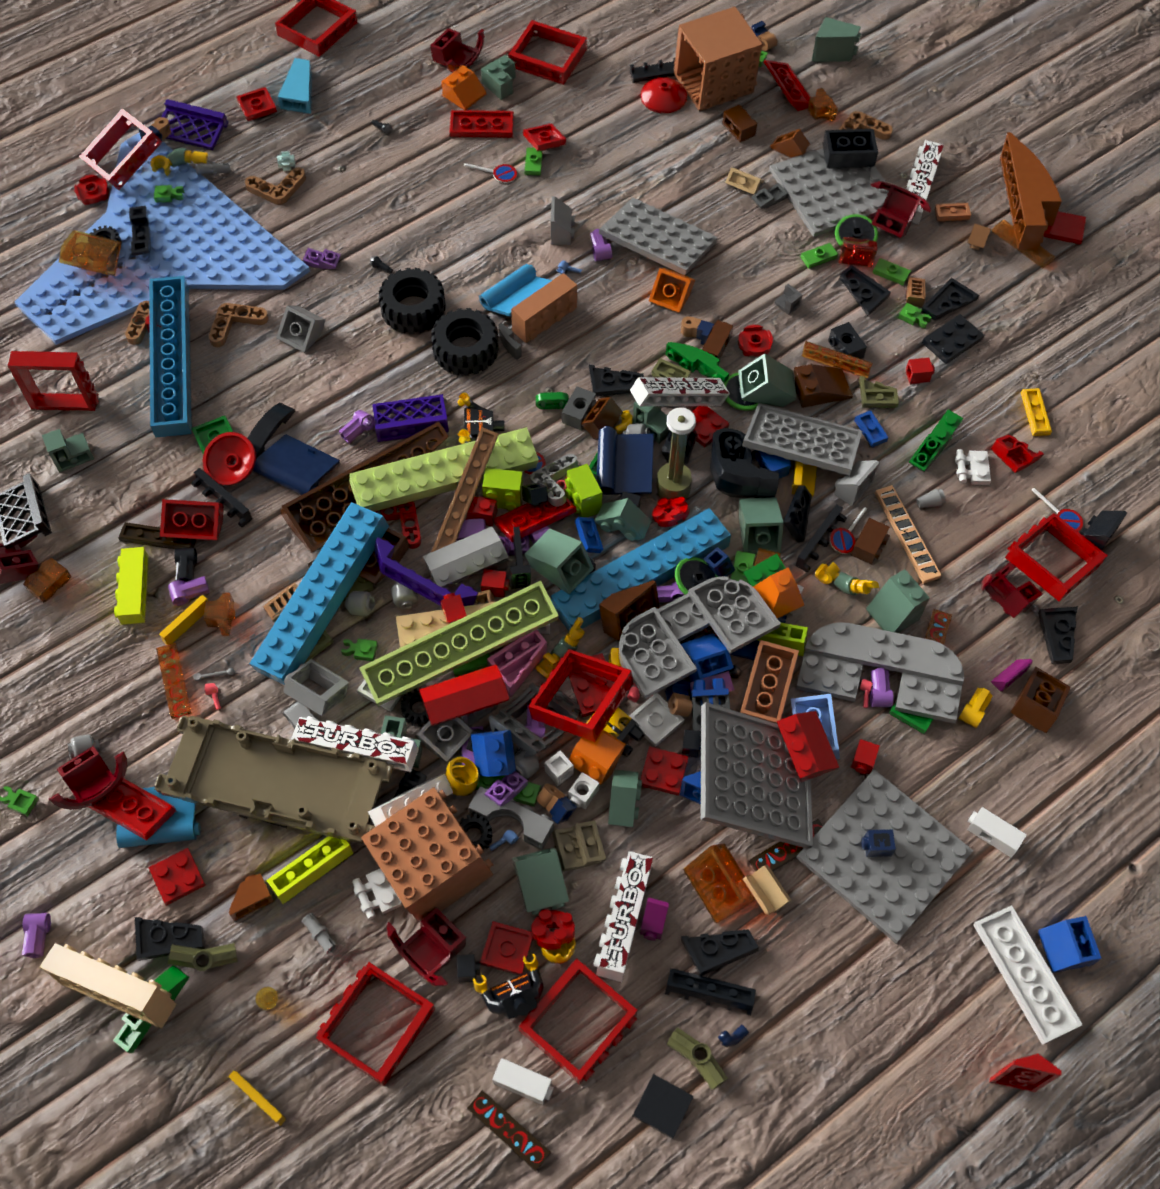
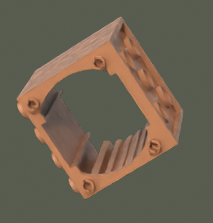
(717, 58)
(427, 855)

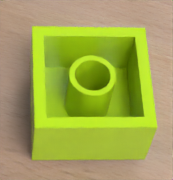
(504, 487)
(583, 491)

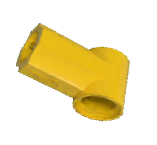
(974, 711)

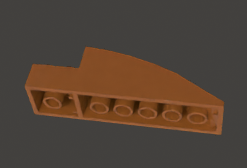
(1030, 193)

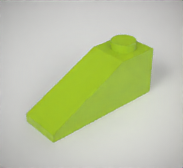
(788, 636)

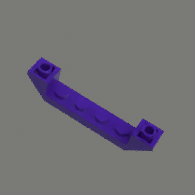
(413, 581)

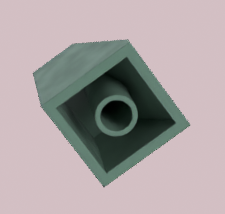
(836, 41)
(767, 382)
(760, 524)
(560, 560)
(898, 603)
(540, 880)

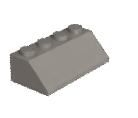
(466, 558)

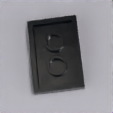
(953, 339)

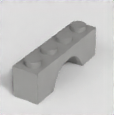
(536, 827)

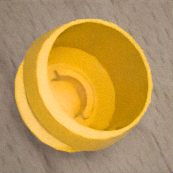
(462, 778)

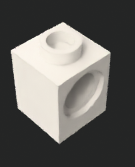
(559, 768)
(586, 783)

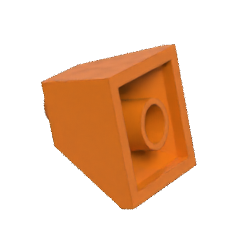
(780, 593)

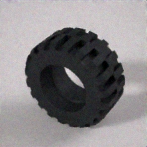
(410, 284)
(465, 324)

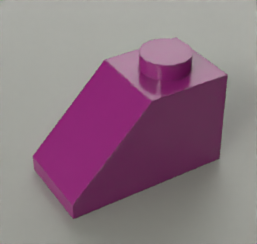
(654, 919)

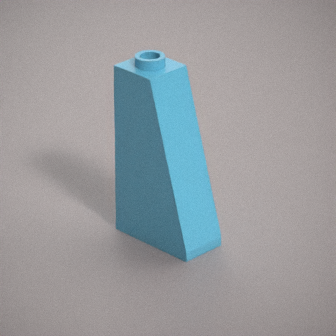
(297, 87)

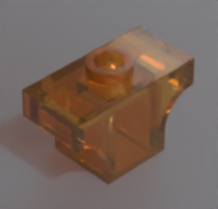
(822, 106)
(220, 613)

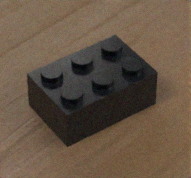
(850, 148)

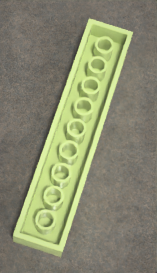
(436, 471)
(459, 643)

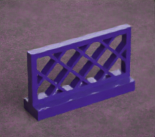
(196, 115)
(410, 426)

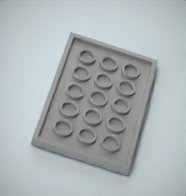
(658, 236)
(803, 439)

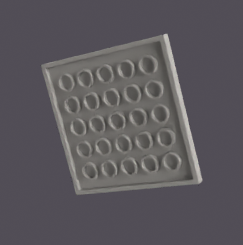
(828, 194)
(751, 778)
(888, 888)

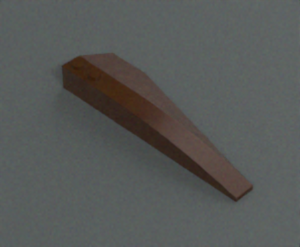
(320, 509)

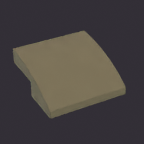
(579, 846)

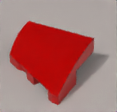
(1015, 453)

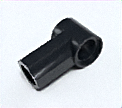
(185, 560)

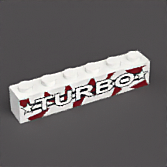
(924, 172)
(679, 391)
(348, 739)
(624, 917)

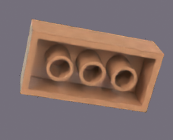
(544, 308)
(769, 681)

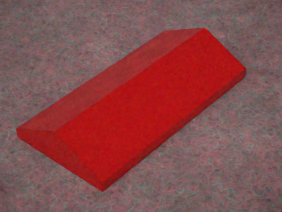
(789, 84)
(464, 694)
(1027, 1073)

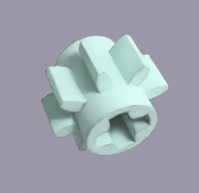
(286, 161)

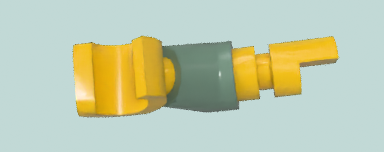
(177, 157)
(843, 581)
(568, 642)

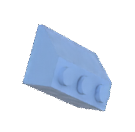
(823, 706)

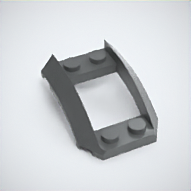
(523, 736)

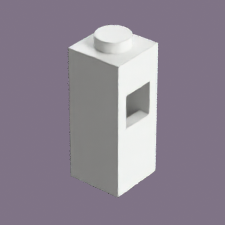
(996, 831)
(523, 1082)

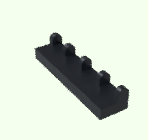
(651, 72)
(223, 497)
(818, 538)
(711, 990)

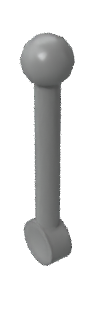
(198, 677)

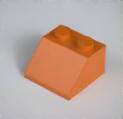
(462, 88)
(671, 289)
(597, 758)

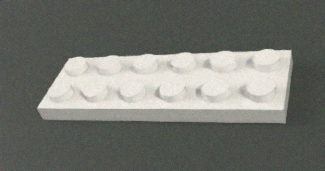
(1027, 975)

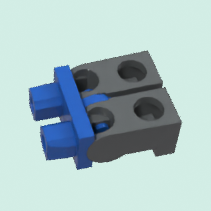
(699, 695)

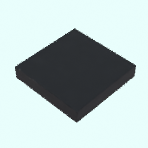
(662, 1106)

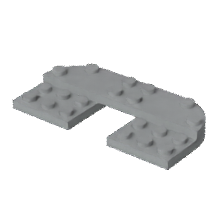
(652, 639)
(929, 669)

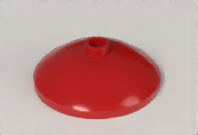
(663, 95)
(221, 454)

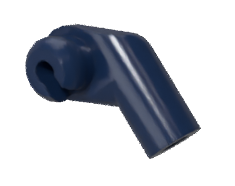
(733, 1039)

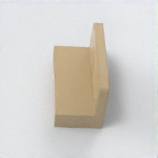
(743, 180)
(767, 890)

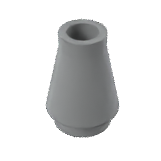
(931, 499)

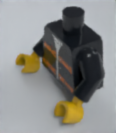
(475, 418)
(515, 995)

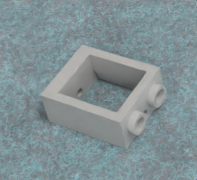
(334, 684)

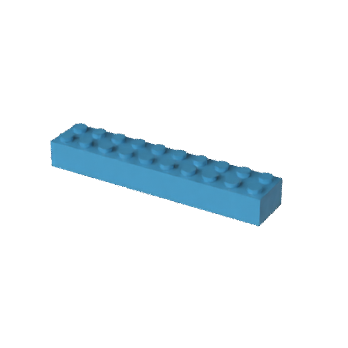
(170, 357)
(649, 562)
(319, 593)

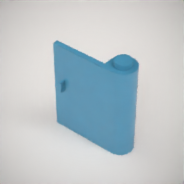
(512, 290)
(177, 828)

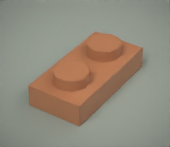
(952, 212)

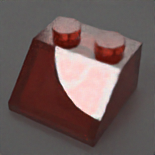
(857, 252)

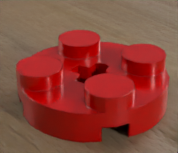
(88, 196)
(750, 348)
(670, 511)
(553, 919)

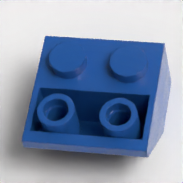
(708, 656)
(1069, 944)

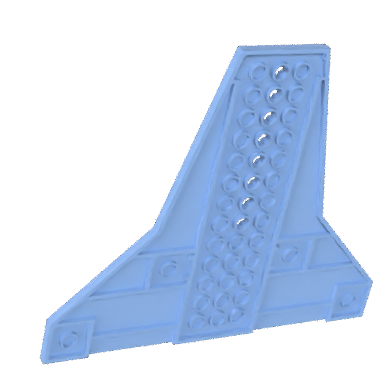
(192, 237)

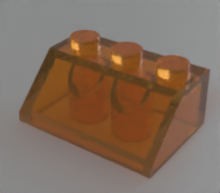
(90, 252)
(719, 882)

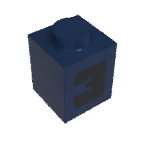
(719, 563)
(878, 843)

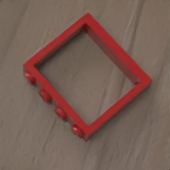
(347, 21)
(544, 69)
(109, 137)
(23, 361)
(1070, 538)
(573, 659)
(350, 995)
(552, 996)

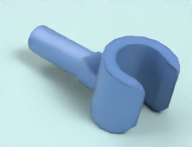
(563, 266)
(508, 836)

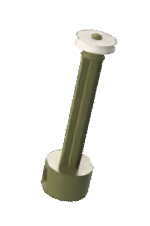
(675, 478)

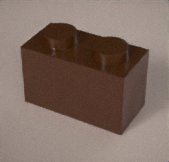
(739, 123)
(602, 414)
(870, 541)

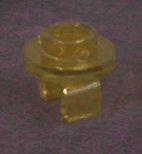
(266, 998)

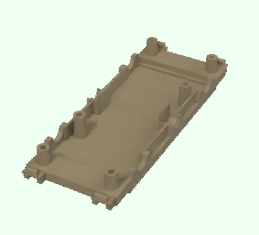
(274, 779)

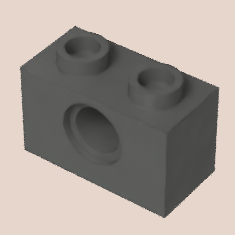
(578, 407)

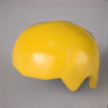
(560, 955)

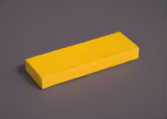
(1036, 412)
(184, 621)
(257, 1098)

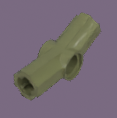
(187, 956)
(708, 1068)

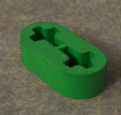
(552, 400)

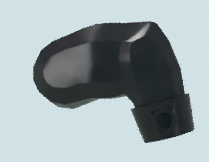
(734, 469)

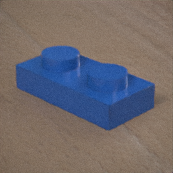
(871, 428)
(589, 534)

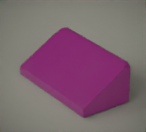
(1011, 674)

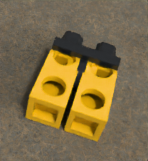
(624, 728)

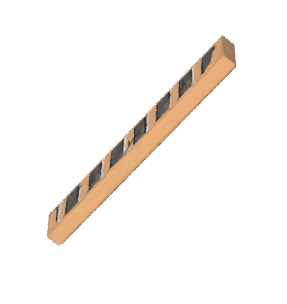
(907, 534)

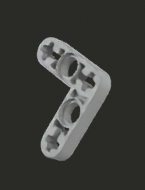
(548, 478)

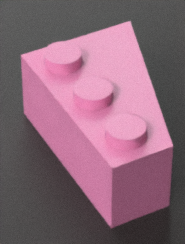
(519, 659)

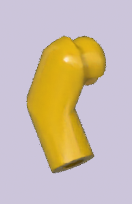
(626, 419)

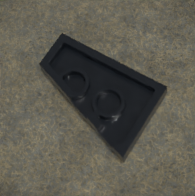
(864, 289)
(948, 299)
(611, 382)
(798, 514)
(1058, 631)
(156, 937)
(719, 950)

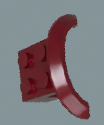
(452, 52)
(898, 209)
(16, 564)
(1010, 598)
(89, 779)
(430, 946)

